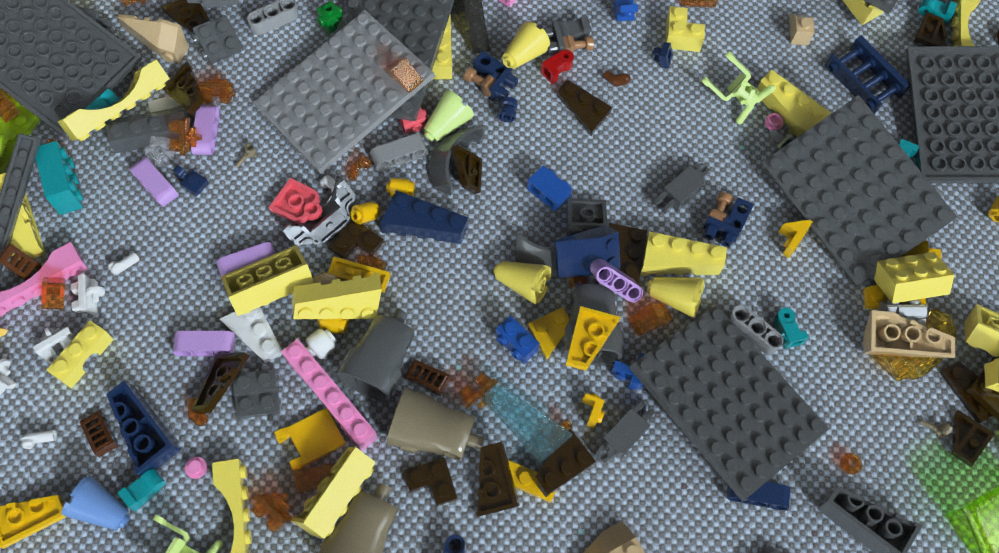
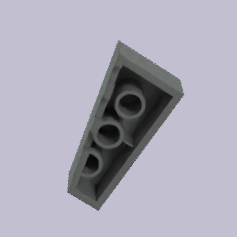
(869, 522)

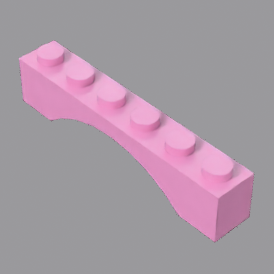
(62, 263)
(329, 394)

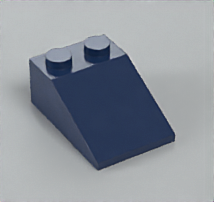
(578, 251)

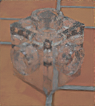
(157, 145)

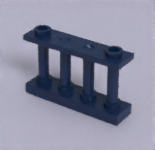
(877, 64)

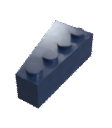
(422, 219)
(144, 433)

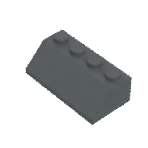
(135, 131)

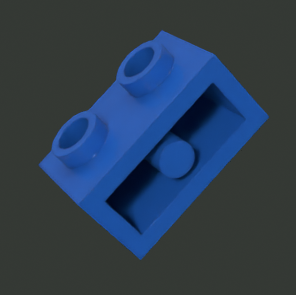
(549, 188)
(517, 340)

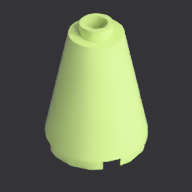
(447, 117)

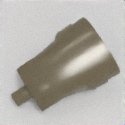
(431, 427)
(364, 525)

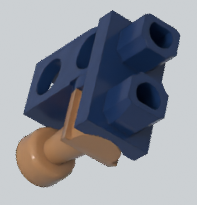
(496, 76)
(724, 224)

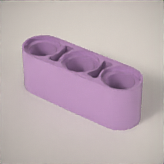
(207, 125)
(154, 182)
(243, 258)
(610, 275)
(203, 343)

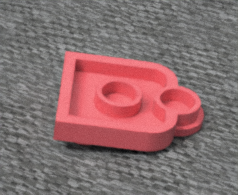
(297, 203)

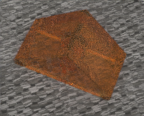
(404, 74)
(53, 293)
(650, 318)

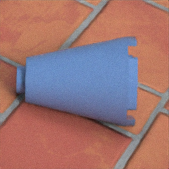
(95, 505)

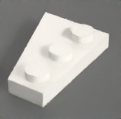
(255, 333)

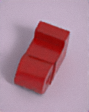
(557, 64)

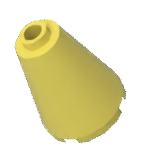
(526, 45)
(524, 278)
(678, 293)

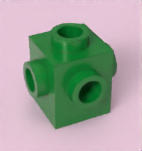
(329, 16)

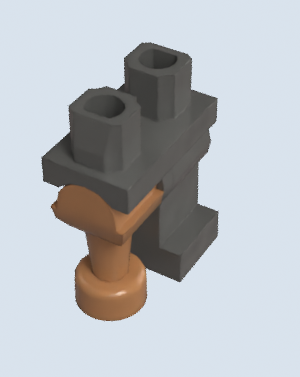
(570, 35)

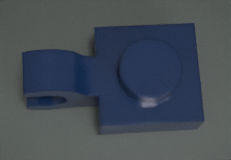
(192, 182)

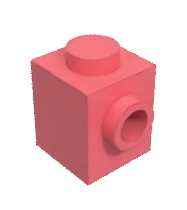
(415, 126)

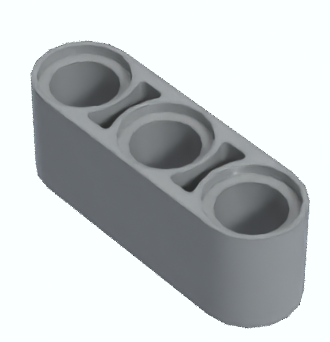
(272, 16)
(398, 152)
(765, 331)

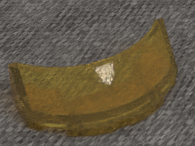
(915, 367)

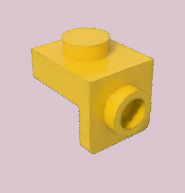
(596, 414)

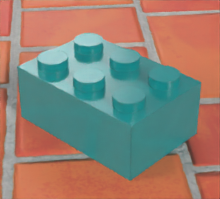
(58, 178)

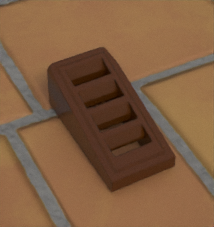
(31, 268)
(438, 390)
(105, 447)

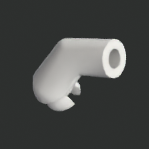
(327, 181)
(118, 267)
(30, 439)

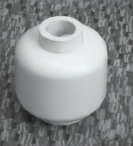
(320, 343)

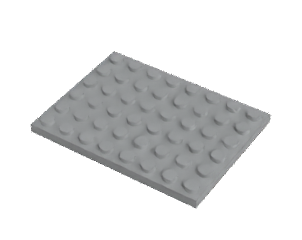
(340, 91)

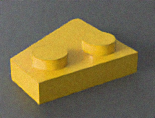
(549, 330)

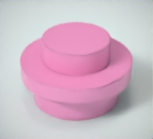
(774, 121)
(196, 467)

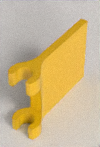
(312, 438)

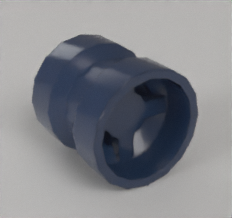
(507, 112)

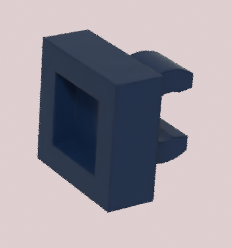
(663, 55)

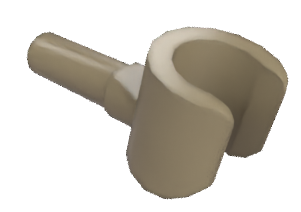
(248, 153)
(942, 431)

